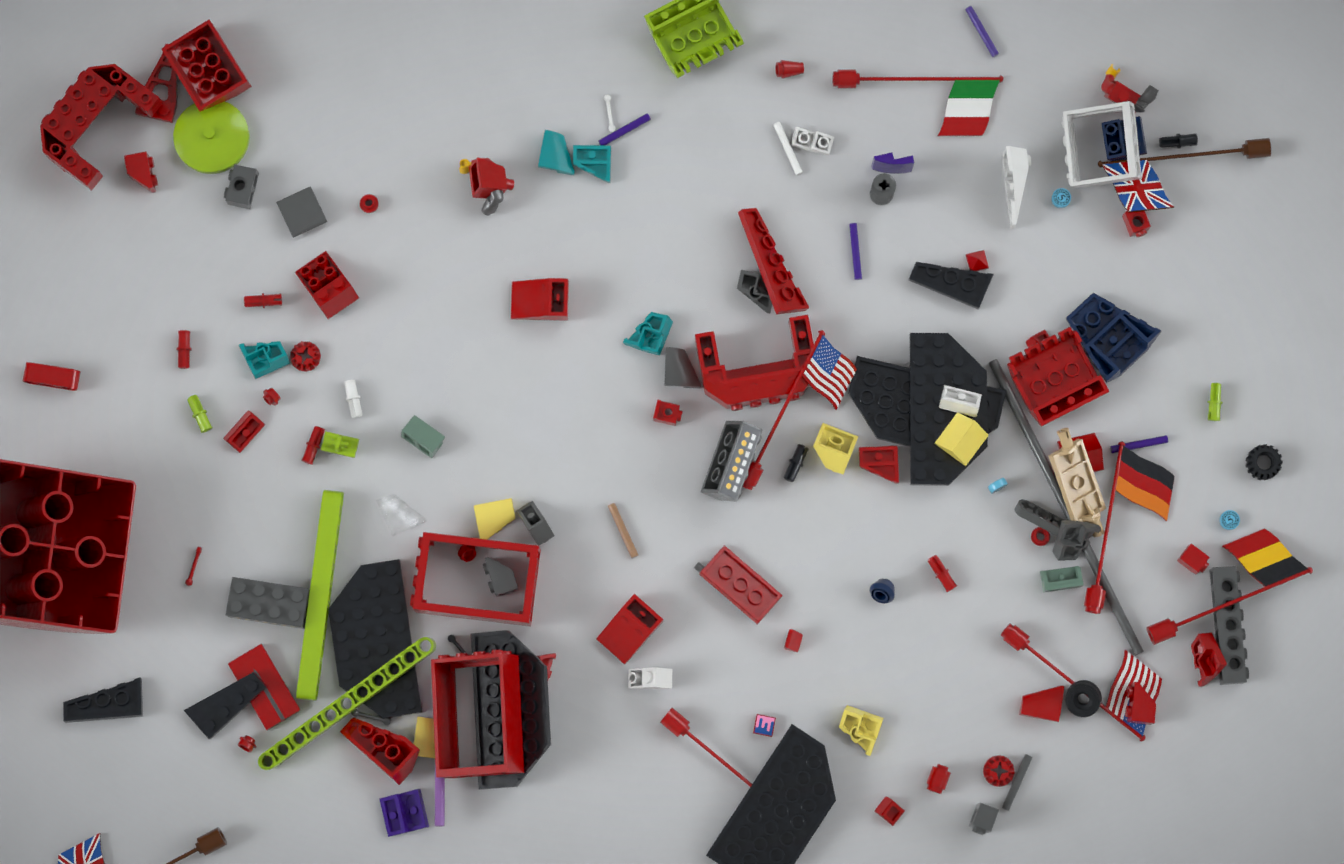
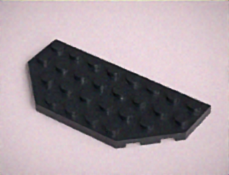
(937, 362)
(883, 399)
(371, 629)
(488, 711)
(780, 806)

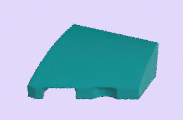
(555, 154)
(651, 334)
(264, 357)

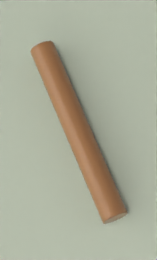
(623, 531)

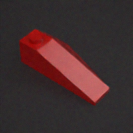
(387, 750)

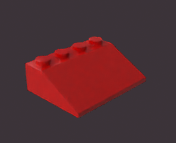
(206, 66)

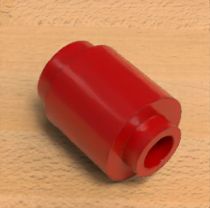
(938, 778)

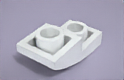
(812, 141)

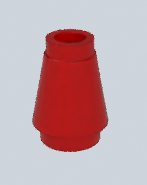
(788, 68)

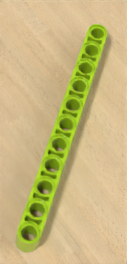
(320, 595)
(340, 710)

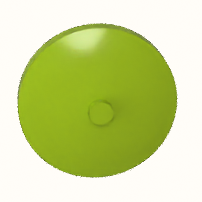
(211, 138)

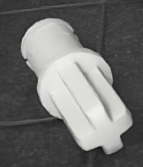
(353, 398)

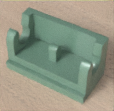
(422, 436)
(1061, 579)

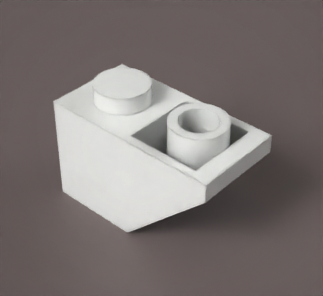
(650, 678)

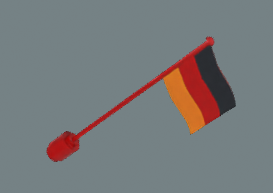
(1141, 484)

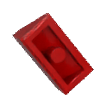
(244, 431)

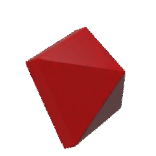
(977, 261)

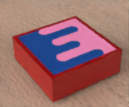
(764, 725)

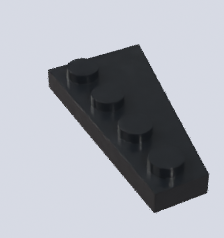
(958, 284)
(110, 703)
(221, 707)

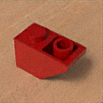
(139, 169)
(1141, 705)

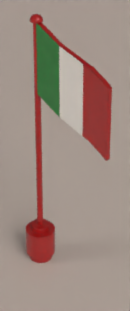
(966, 107)

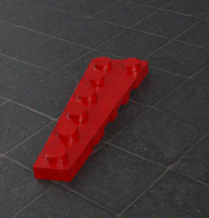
(777, 279)

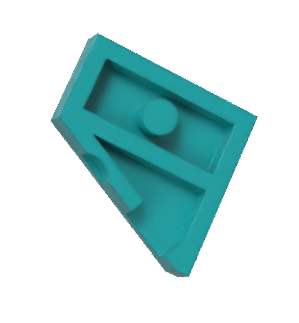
(594, 160)

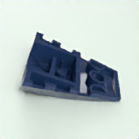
(1111, 335)

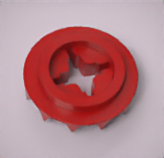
(309, 363)
(991, 776)

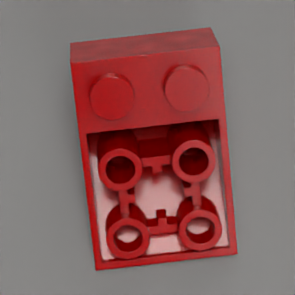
(327, 285)
(540, 299)
(629, 629)

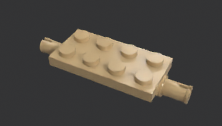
(1077, 481)

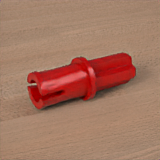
(262, 300)
(184, 349)
(313, 445)
(942, 573)

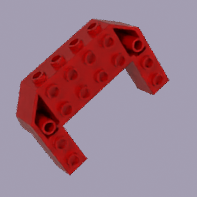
(81, 107)
(755, 383)

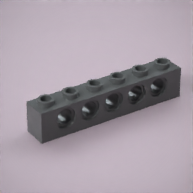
(1219, 596)

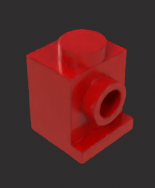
(661, 417)

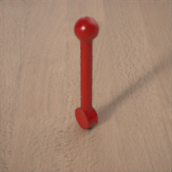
(189, 582)

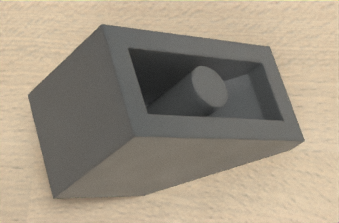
(535, 523)

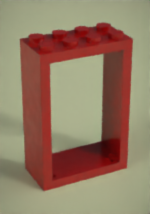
(421, 606)
(446, 713)

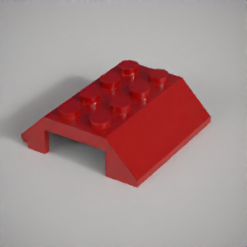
(1055, 377)

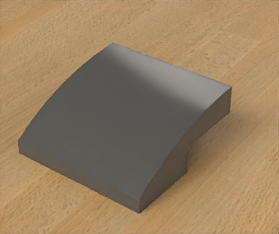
(301, 211)

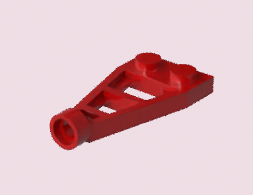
(168, 108)

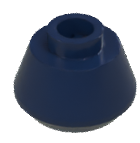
(882, 591)

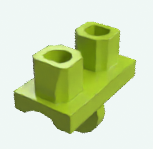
(340, 444)

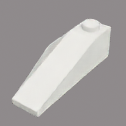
(1015, 172)

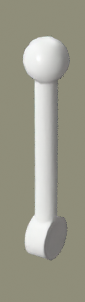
(611, 128)

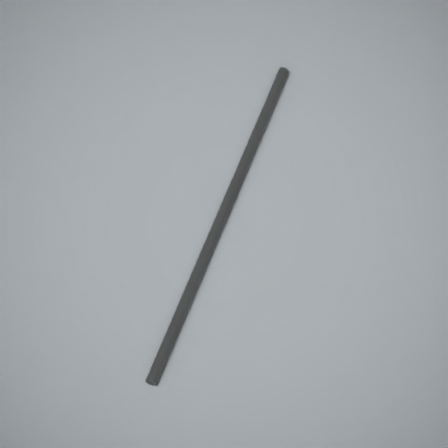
(1051, 478)

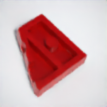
(880, 461)

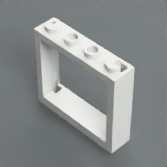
(1131, 139)

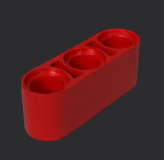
(51, 376)

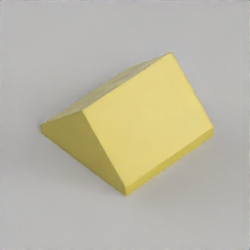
(962, 438)

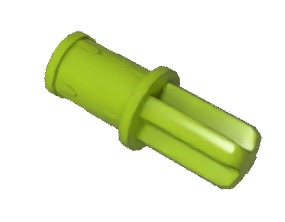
(1215, 403)
(199, 413)

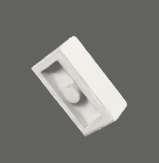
(960, 401)

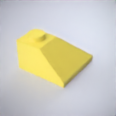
(834, 447)

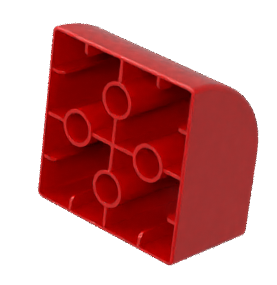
(62, 548)

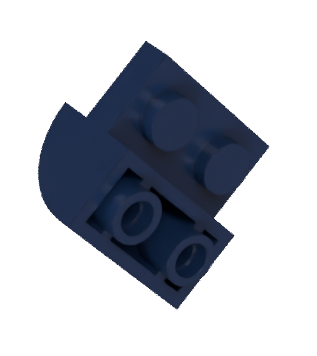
(1115, 139)

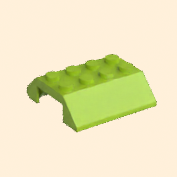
(691, 33)

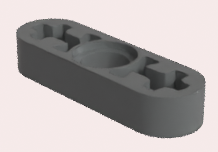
(1033, 513)

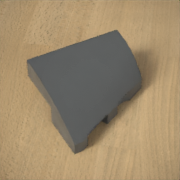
(753, 287)
(679, 369)
(1073, 538)

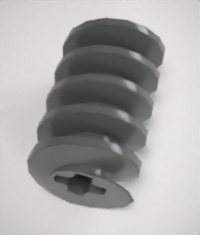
(880, 182)

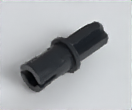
(1179, 141)
(796, 463)

